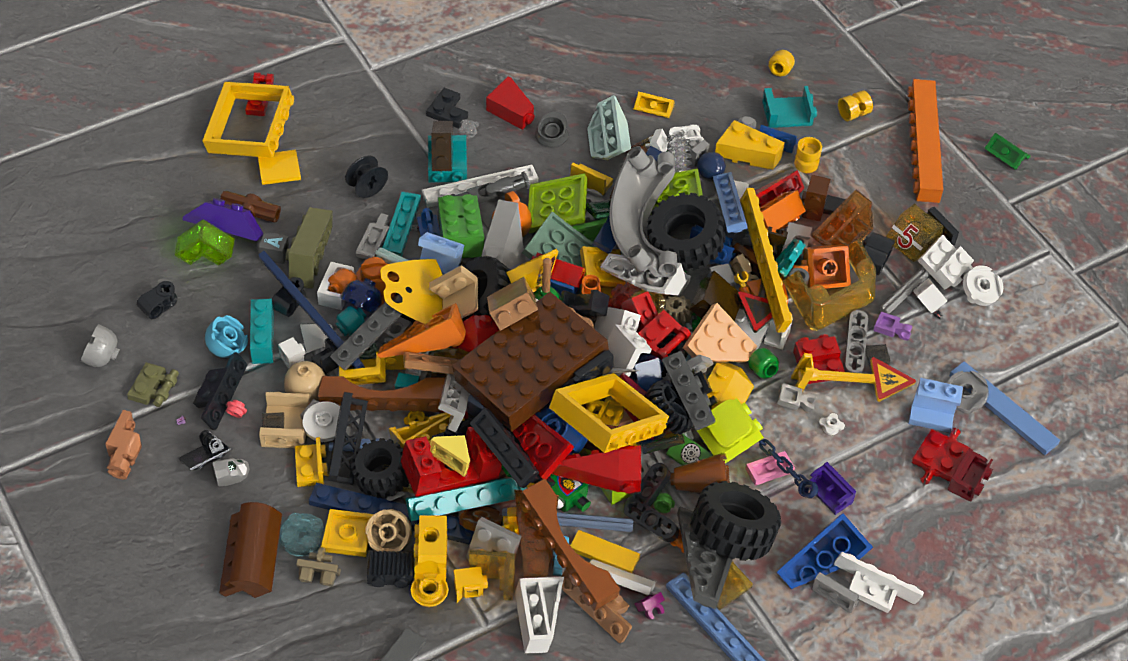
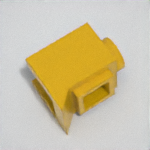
(469, 582)

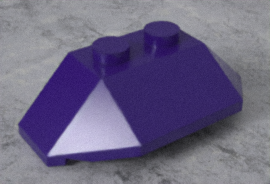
(228, 218)

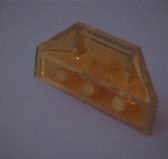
(847, 223)

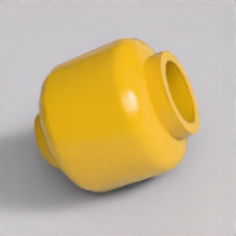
(781, 63)

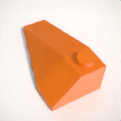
(439, 333)

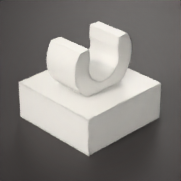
(658, 140)

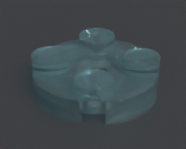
(298, 523)

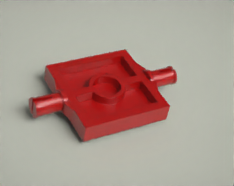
(940, 455)

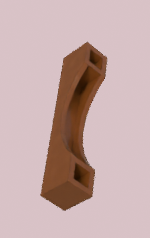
(416, 397)
(594, 582)

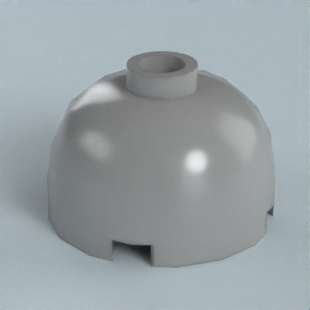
(101, 347)

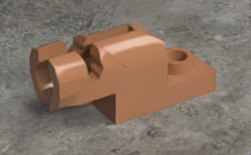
(123, 446)

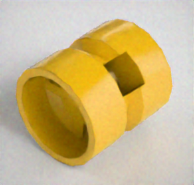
(854, 106)
(808, 154)

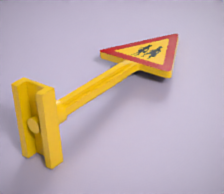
(884, 377)

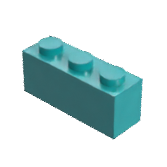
(262, 331)

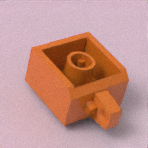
(817, 257)

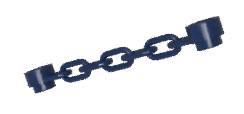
(803, 486)

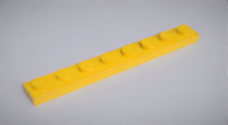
(765, 259)

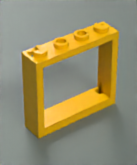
(248, 91)
(568, 402)

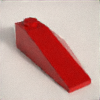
(784, 184)

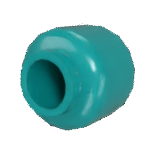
(350, 320)

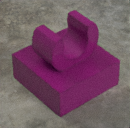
(650, 602)

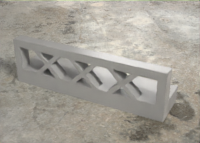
(458, 403)

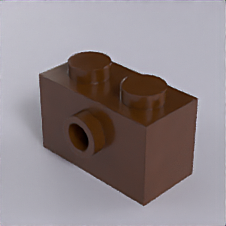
(815, 197)

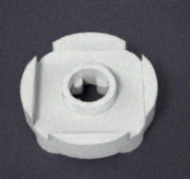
(973, 290)

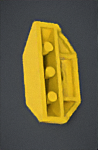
(729, 383)

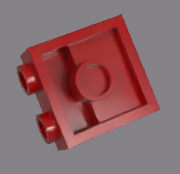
(824, 353)

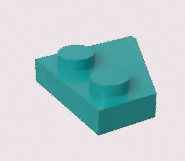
(789, 256)

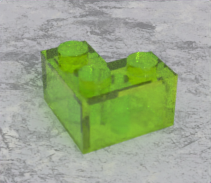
(205, 241)

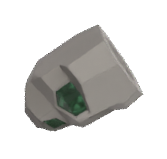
(230, 471)

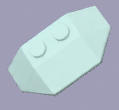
(608, 130)

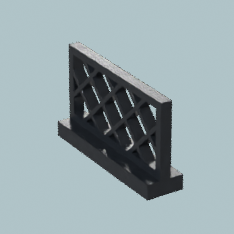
(507, 449)

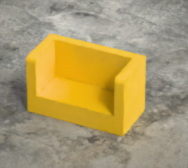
(372, 373)

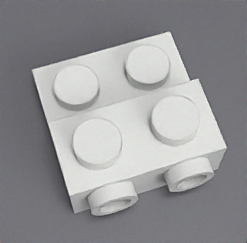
(946, 262)

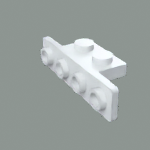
(874, 585)

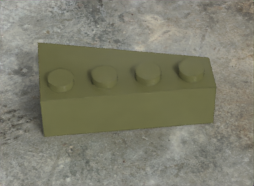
(309, 245)

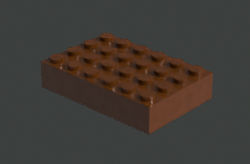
(527, 361)

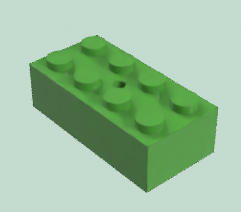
(462, 223)

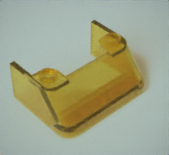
(821, 309)

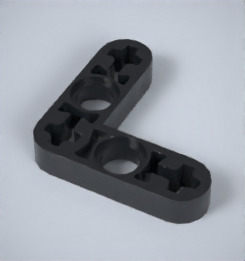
(644, 504)

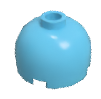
(225, 337)

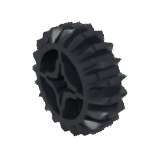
(667, 399)

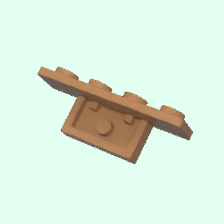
(606, 616)

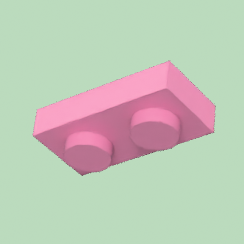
(766, 469)

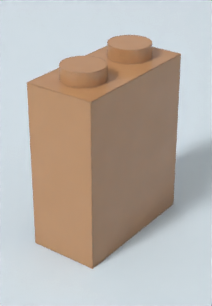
(512, 303)

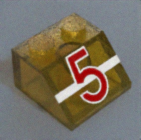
(915, 232)

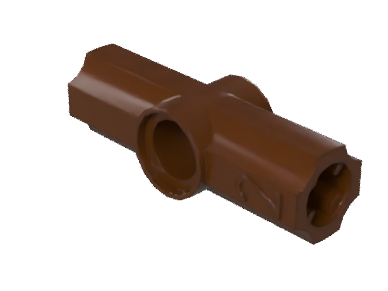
(253, 203)

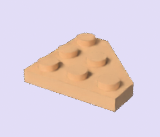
(719, 338)

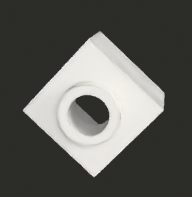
(291, 352)

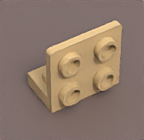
(457, 287)

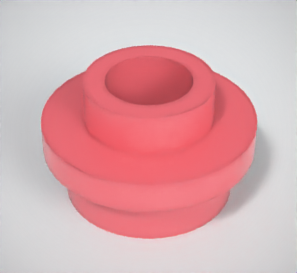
(236, 408)

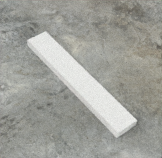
(431, 194)

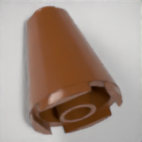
(701, 473)

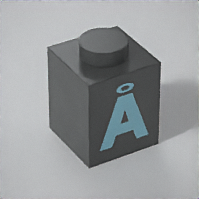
(274, 246)

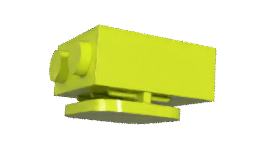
(732, 431)

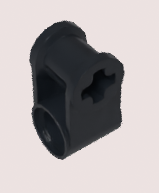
(155, 301)
(284, 302)

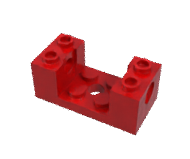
(429, 474)

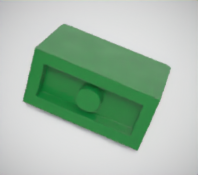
(1006, 151)

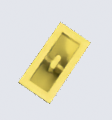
(452, 452)

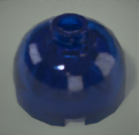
(362, 295)

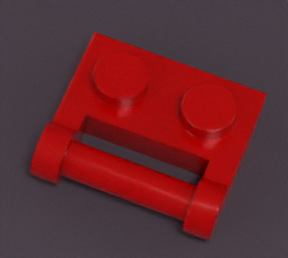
(659, 329)

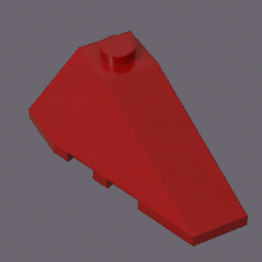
(613, 470)

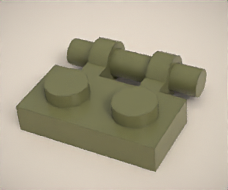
(147, 383)

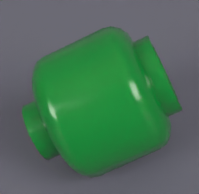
(763, 363)

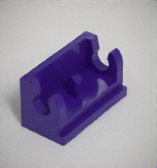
(832, 488)

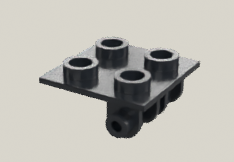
(211, 449)

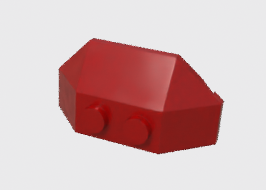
(477, 331)

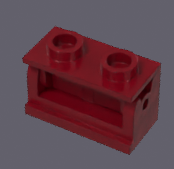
(970, 475)

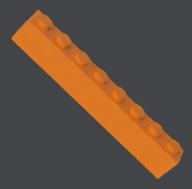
(925, 141)

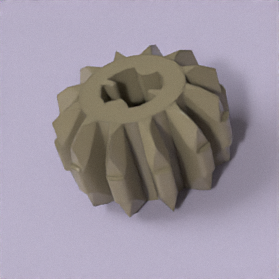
(679, 309)

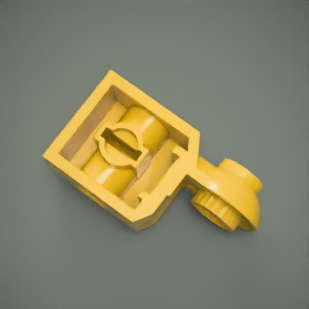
(430, 561)

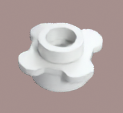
(831, 429)

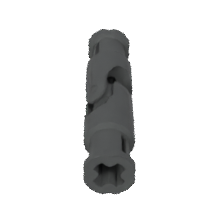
(498, 188)

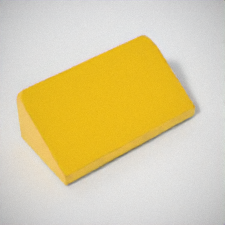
(654, 104)

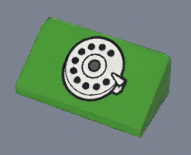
(687, 452)

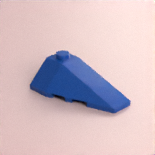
(822, 552)

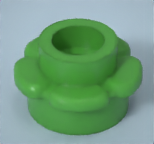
(664, 503)

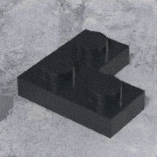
(444, 108)

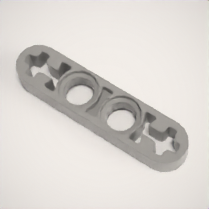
(853, 343)

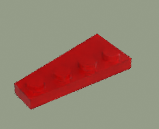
(542, 445)

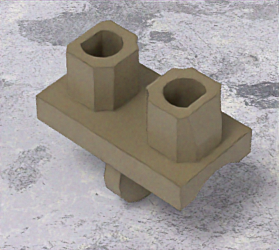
(327, 570)

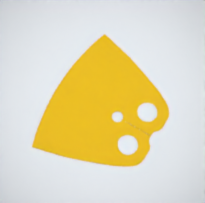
(415, 274)

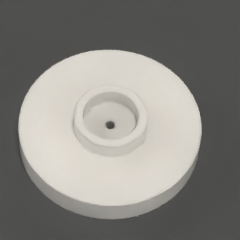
(321, 421)

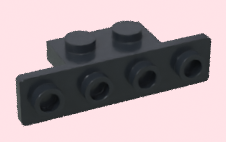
(219, 389)

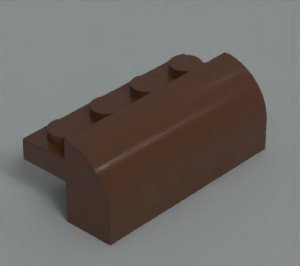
(251, 550)

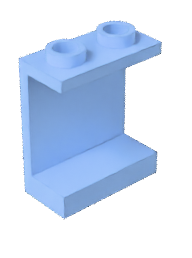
(445, 251)
(935, 405)

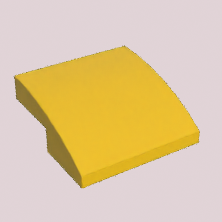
(280, 168)

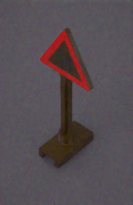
(757, 307)

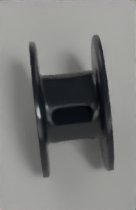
(366, 176)

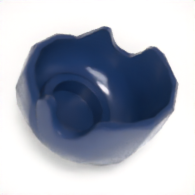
(711, 164)

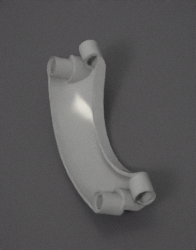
(631, 204)

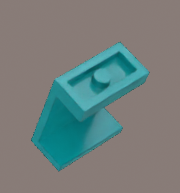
(789, 110)
(459, 166)

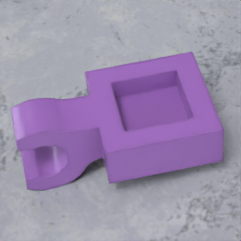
(890, 324)

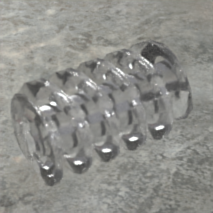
(677, 147)

